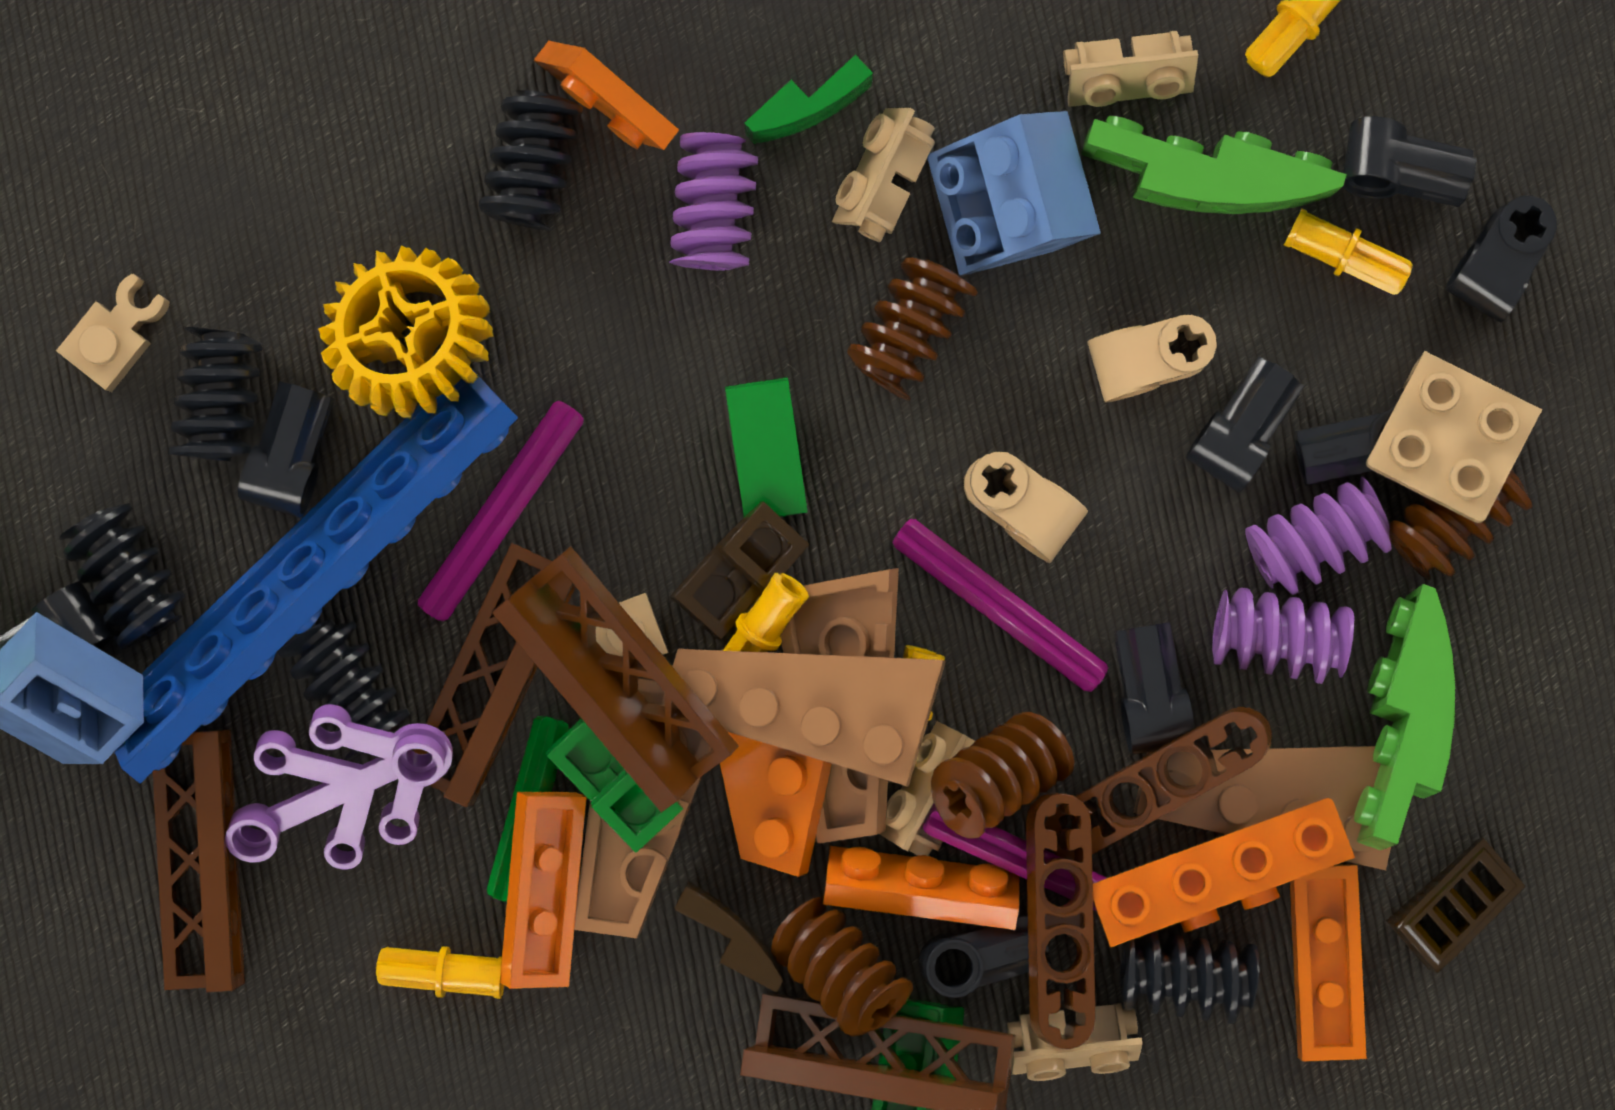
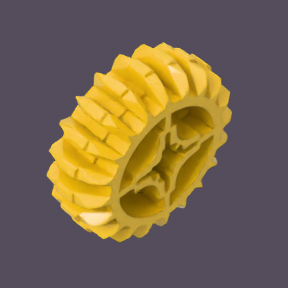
(360, 340)

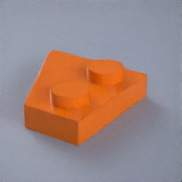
(597, 86)
(774, 803)

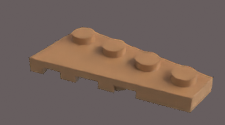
(848, 620)
(826, 707)
(1275, 786)
(616, 881)

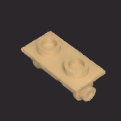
(1159, 69)
(893, 145)
(911, 804)
(1105, 1050)

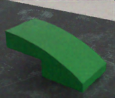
(793, 111)
(766, 446)
(609, 786)

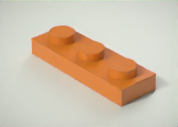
(922, 887)
(542, 889)
(1328, 965)

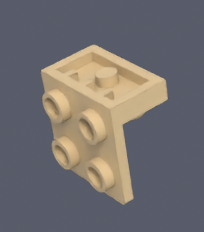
(1453, 437)

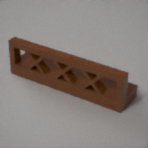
(605, 685)
(505, 695)
(218, 868)
(877, 1080)

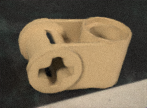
(1140, 356)
(1033, 511)

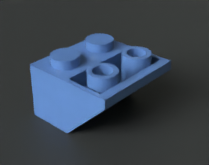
(1013, 192)
(67, 694)

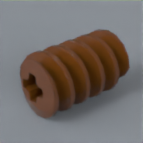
(909, 324)
(1438, 530)
(1000, 773)
(838, 968)

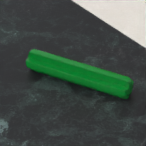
(535, 775)

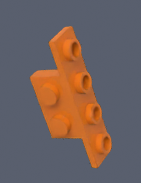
(1220, 872)

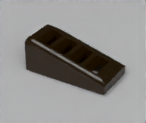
(1438, 955)

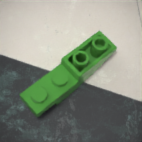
(1235, 180)
(1418, 695)

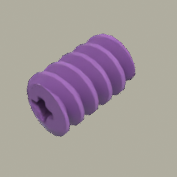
(712, 201)
(1319, 536)
(1283, 634)

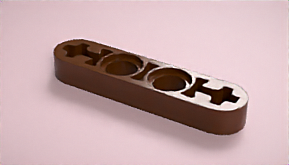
(1160, 790)
(1049, 920)

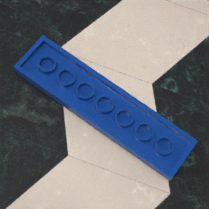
(308, 568)

